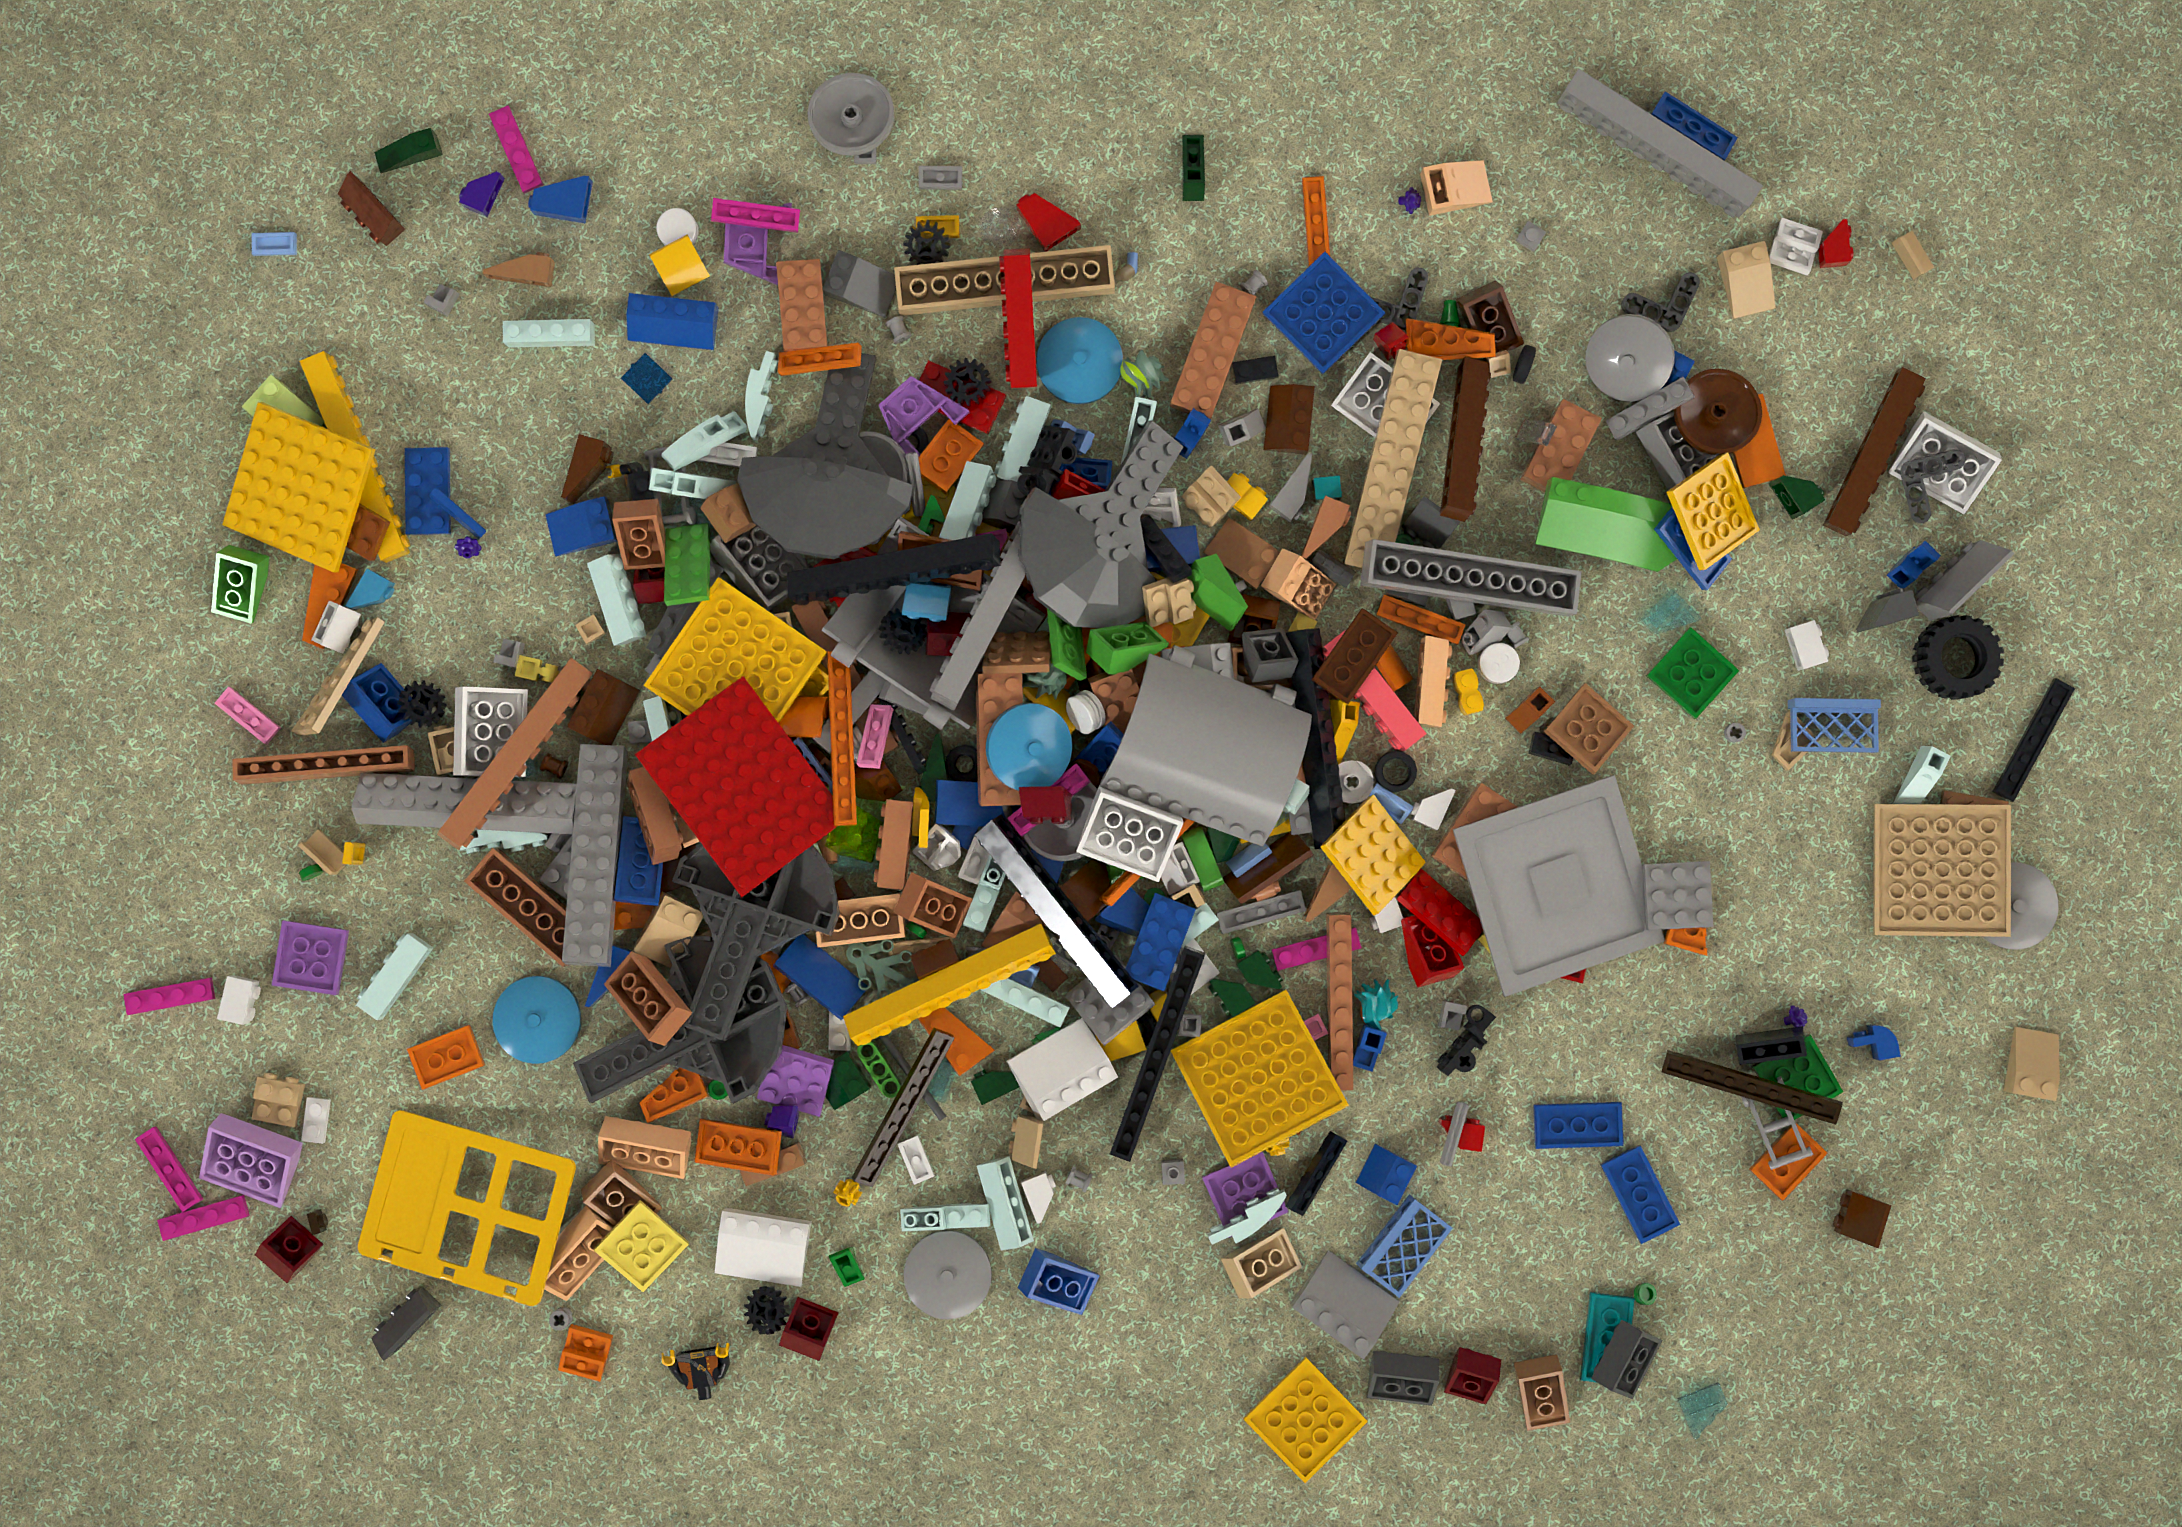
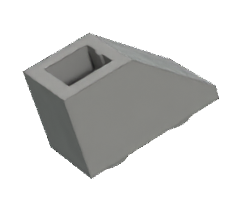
(1241, 428)
(1486, 630)

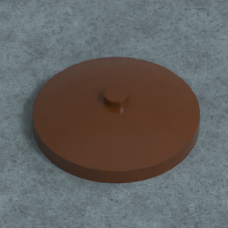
(1721, 414)

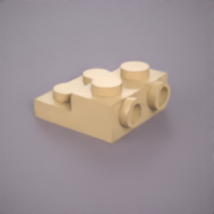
(1210, 497)
(1168, 601)
(442, 749)
(277, 1100)

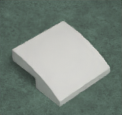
(1795, 246)

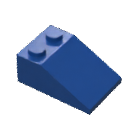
(581, 526)
(1057, 1282)

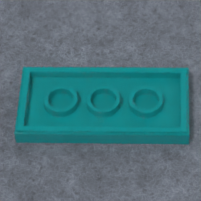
(1603, 1316)

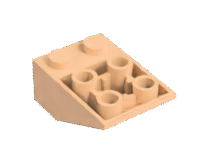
(1455, 186)
(1298, 584)

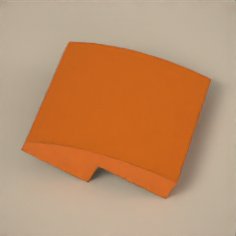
(1393, 669)
(805, 717)
(585, 1352)

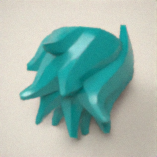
(1376, 1003)

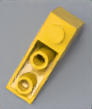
(1344, 724)

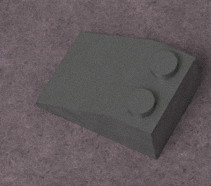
(860, 284)
(1428, 525)

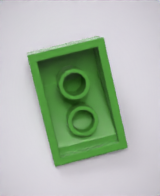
(239, 583)
(1216, 591)
(1123, 646)

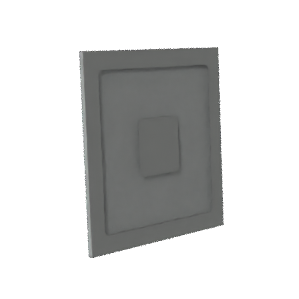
(1557, 885)

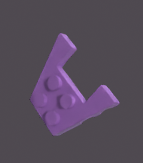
(747, 250)
(912, 406)

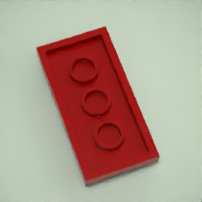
(981, 415)
(1441, 912)

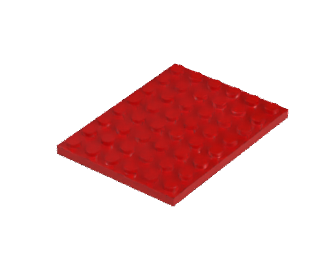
(740, 786)

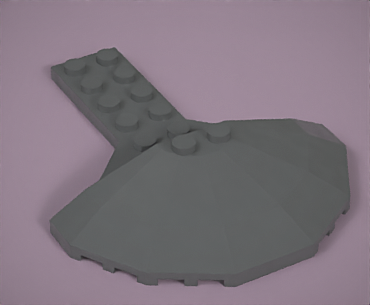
(826, 487)
(1090, 549)
(744, 928)
(738, 1062)

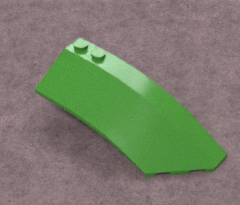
(1603, 524)

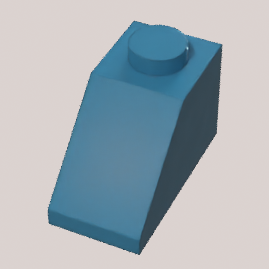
(370, 591)

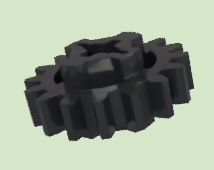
(920, 237)
(969, 373)
(901, 632)
(426, 696)
(766, 1310)

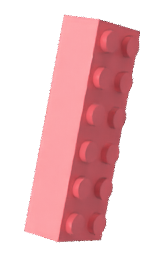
(1385, 708)

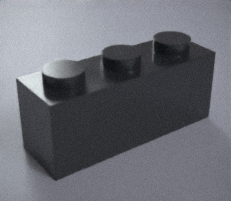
(1771, 1045)

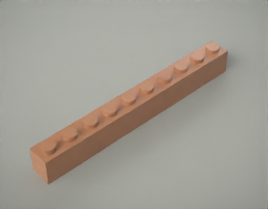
(514, 754)

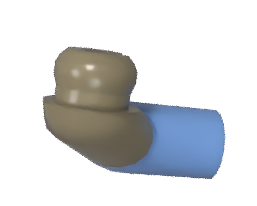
(1128, 270)

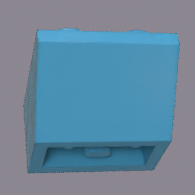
(927, 600)

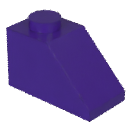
(481, 193)
(783, 1119)

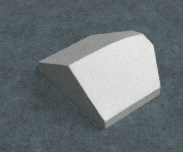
(942, 849)

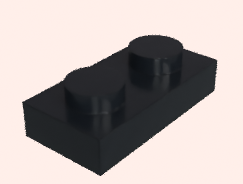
(1255, 370)
(1547, 748)

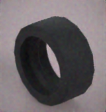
(1412, 773)

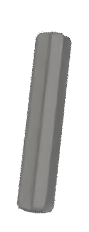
(914, 477)
(1454, 1134)

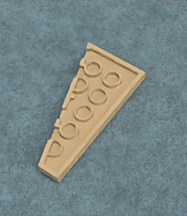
(335, 684)

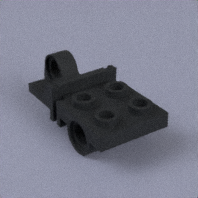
(1050, 452)
(1463, 1045)

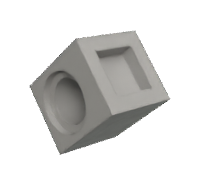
(1172, 1171)

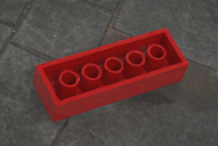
(1020, 320)

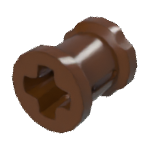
(554, 765)

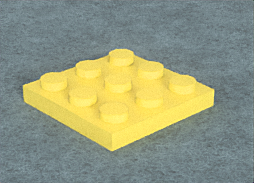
(641, 1246)

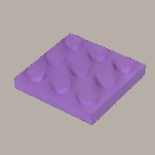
(310, 957)
(798, 1080)
(1235, 1186)

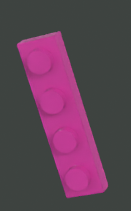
(516, 149)
(755, 215)
(1072, 780)
(1307, 951)
(169, 996)
(169, 1169)
(203, 1217)

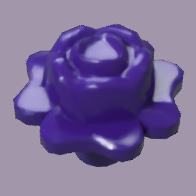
(1411, 200)
(467, 547)
(1796, 1017)

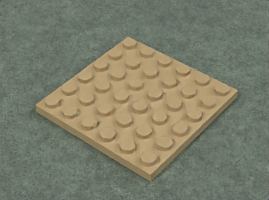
(1942, 870)

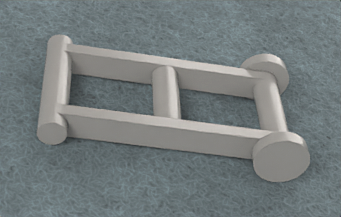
(689, 513)
(1775, 1125)

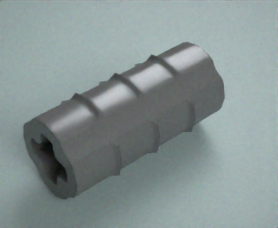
(1333, 568)

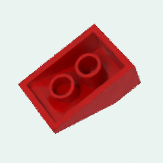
(1428, 954)

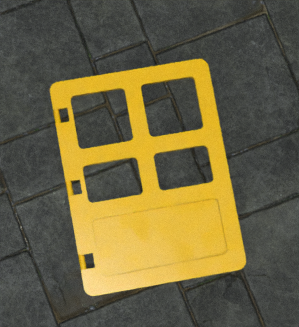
(418, 1192)

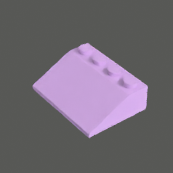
(249, 1159)

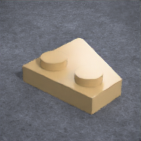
(1782, 747)

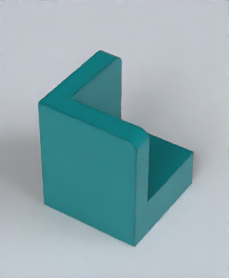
(1328, 487)

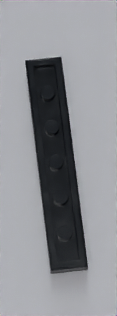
(2033, 740)

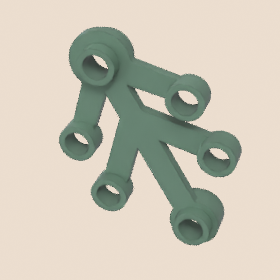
(879, 966)

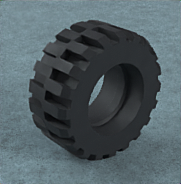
(1984, 647)

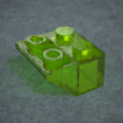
(856, 840)

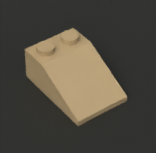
(1747, 279)
(667, 923)
(2033, 1064)
(1027, 1140)
(1261, 1264)

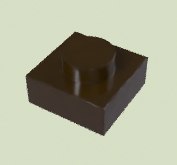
(317, 1221)

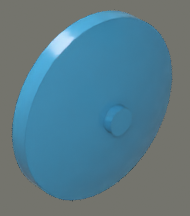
(1079, 360)
(1028, 746)
(536, 1019)

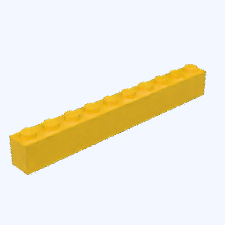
(339, 418)
(949, 985)

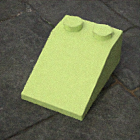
(280, 396)

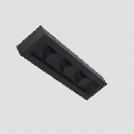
(1163, 551)
(907, 740)
(1316, 1173)

